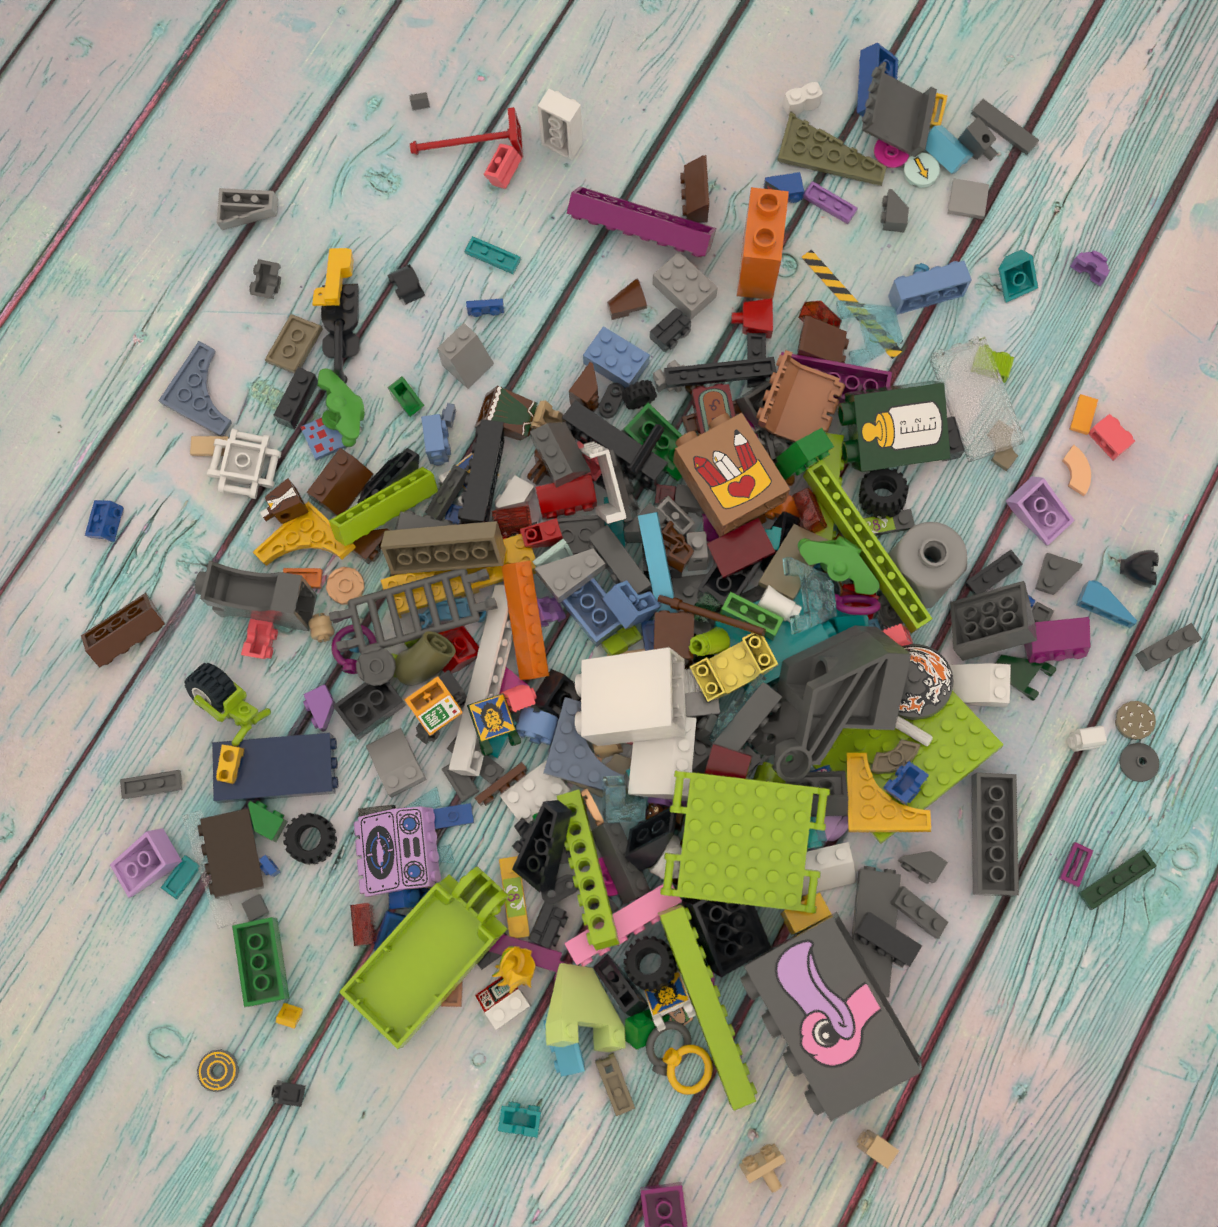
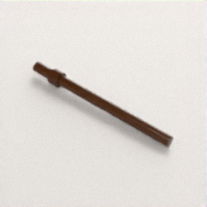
(677, 604)

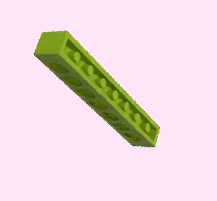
(607, 935)

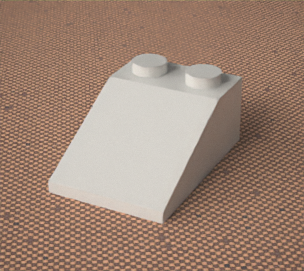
(982, 684)

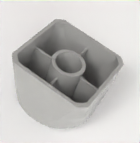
(926, 578)

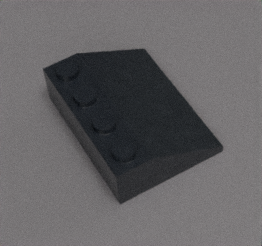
(727, 932)

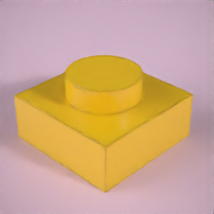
(289, 1015)

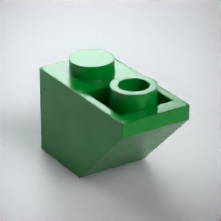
(265, 822)
(639, 1028)

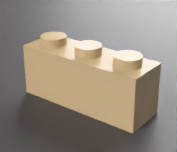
(877, 1148)

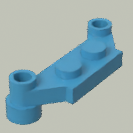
(444, 612)

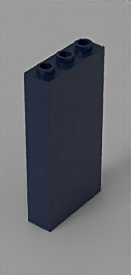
(280, 768)

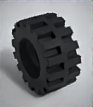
(639, 394)

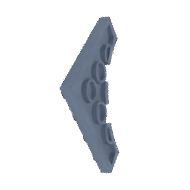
(190, 395)
(570, 754)

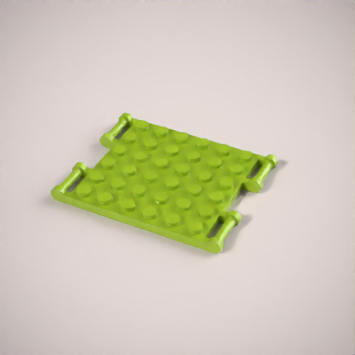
(745, 841)

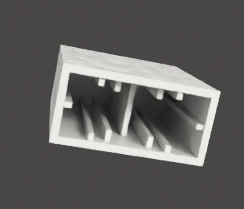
(631, 697)

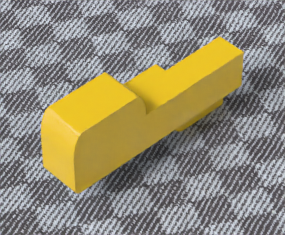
(339, 267)

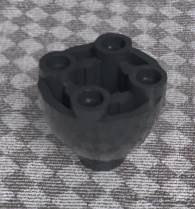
(1140, 568)

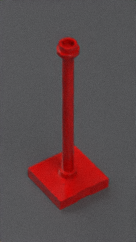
(513, 134)

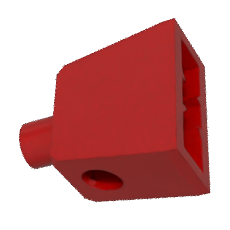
(755, 317)

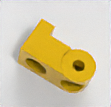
(229, 763)

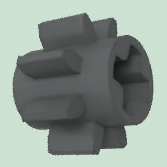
(424, 736)

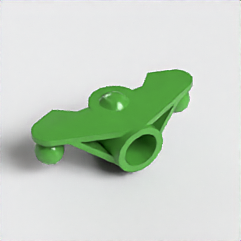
(343, 405)
(840, 561)

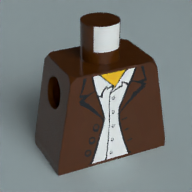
(284, 503)

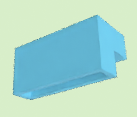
(947, 149)

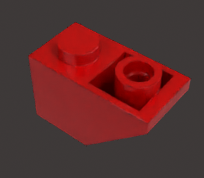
(542, 534)

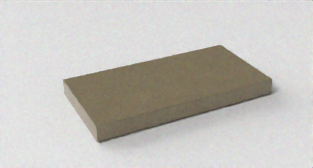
(774, 574)

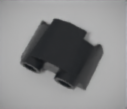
(407, 284)

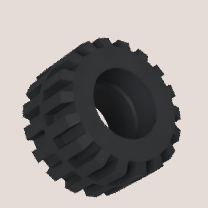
(883, 505)
(294, 833)
(638, 952)

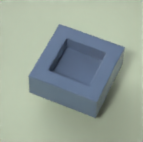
(449, 414)

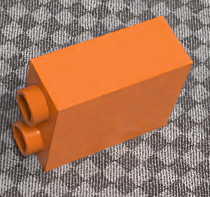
(762, 243)

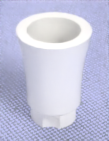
(779, 604)

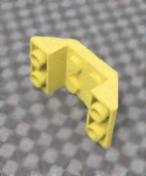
(734, 667)

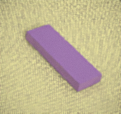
(830, 202)

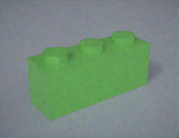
(746, 611)

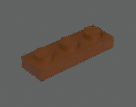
(501, 784)

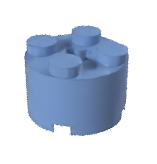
(537, 726)

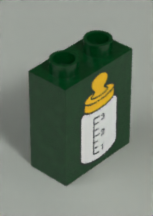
(895, 426)

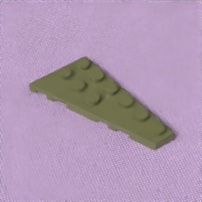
(822, 152)

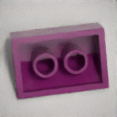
(1060, 640)

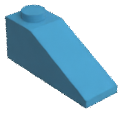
(1102, 602)

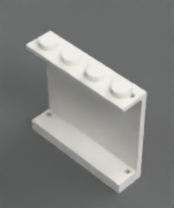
(614, 509)

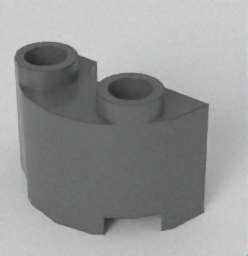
(267, 279)

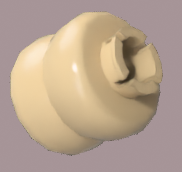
(321, 627)

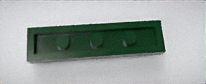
(1117, 879)

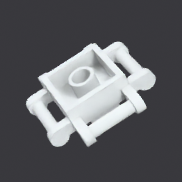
(243, 463)

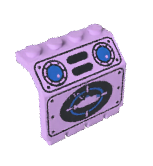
(397, 850)

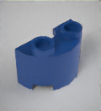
(907, 783)

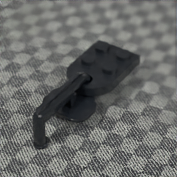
(341, 340)

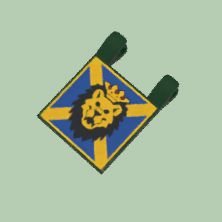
(492, 719)

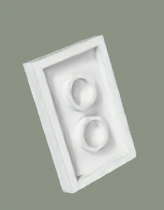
(531, 791)

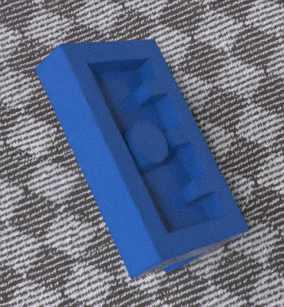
(104, 520)

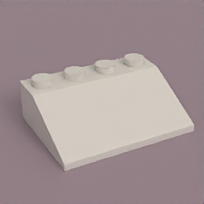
(655, 763)

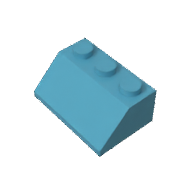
(569, 1058)

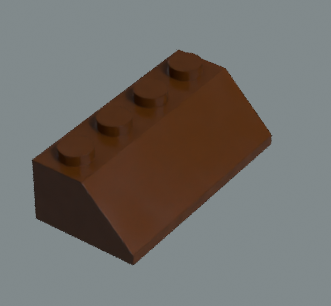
(122, 630)

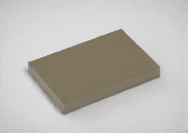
(293, 343)

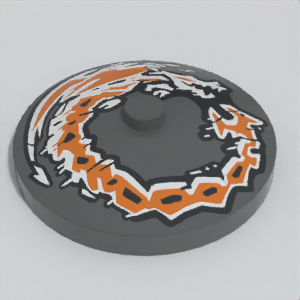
(927, 683)

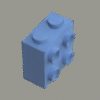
(436, 439)

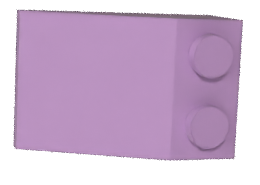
(1040, 509)
(145, 861)

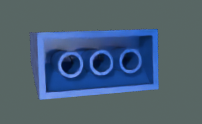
(869, 59)

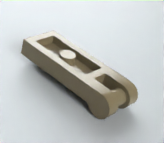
(615, 1085)

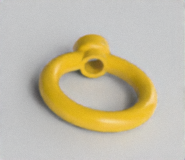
(673, 1058)

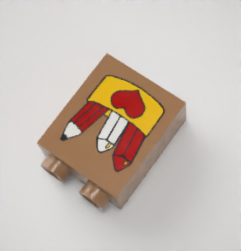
(729, 473)

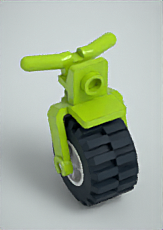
(216, 692)

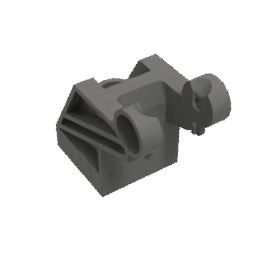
(832, 686)

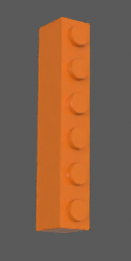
(525, 620)

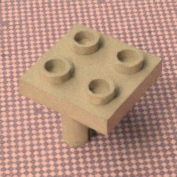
(763, 1166)

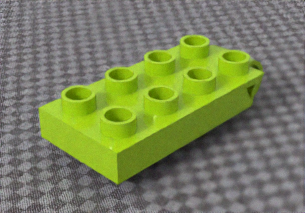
(428, 955)

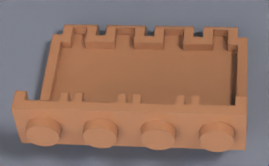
(799, 400)

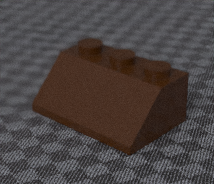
(695, 190)
(339, 483)

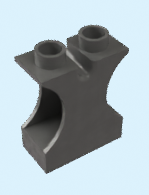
(262, 596)

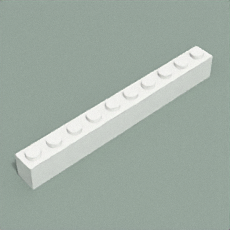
(484, 683)

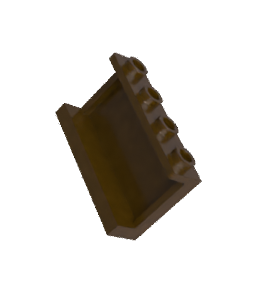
(230, 853)

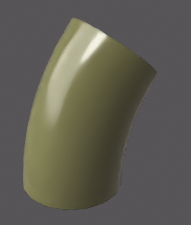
(424, 659)

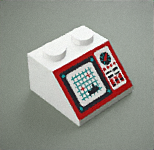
(500, 1004)

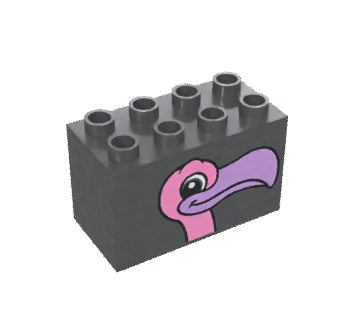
(831, 1018)

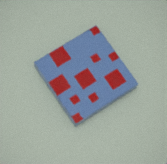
(321, 439)

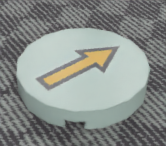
(921, 170)

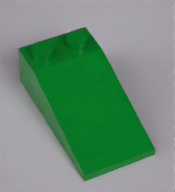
(642, 425)

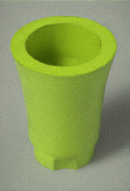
(710, 642)

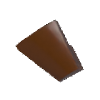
(627, 300)
(676, 549)

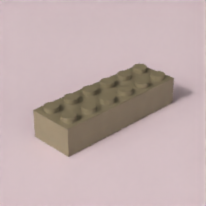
(443, 548)

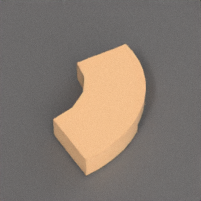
(1079, 470)

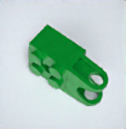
(804, 454)

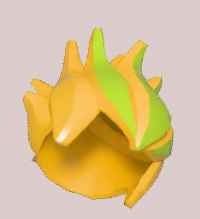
(515, 967)

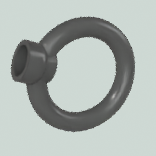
(658, 1065)

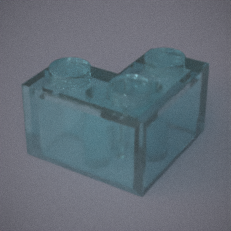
(618, 805)

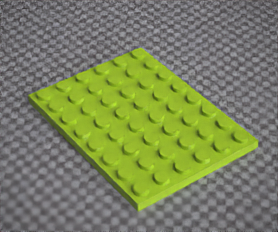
(957, 748)

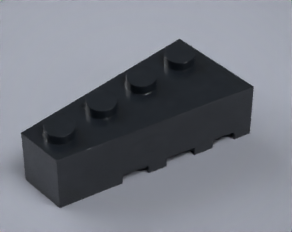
(543, 847)

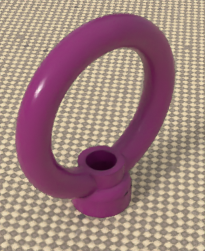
(840, 600)
(349, 665)

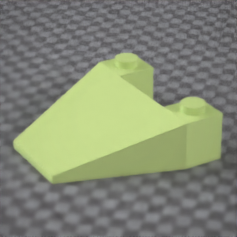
(582, 1001)

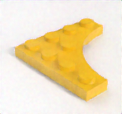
(303, 532)
(875, 810)

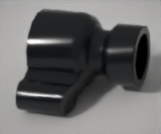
(523, 829)

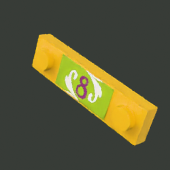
(515, 904)

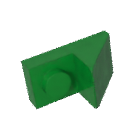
(405, 396)

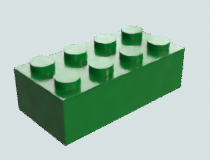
(260, 962)

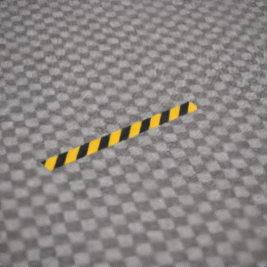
(836, 286)

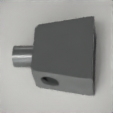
(978, 140)

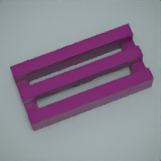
(1077, 882)

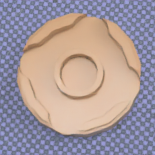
(345, 585)
(592, 807)

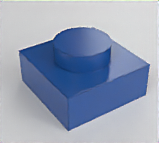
(269, 866)

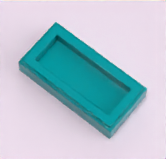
(180, 877)

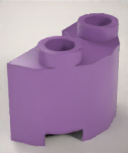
(1092, 263)
(549, 610)

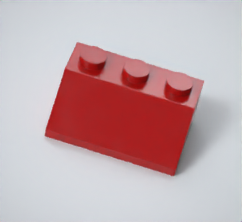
(567, 498)

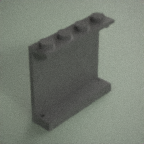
(898, 112)

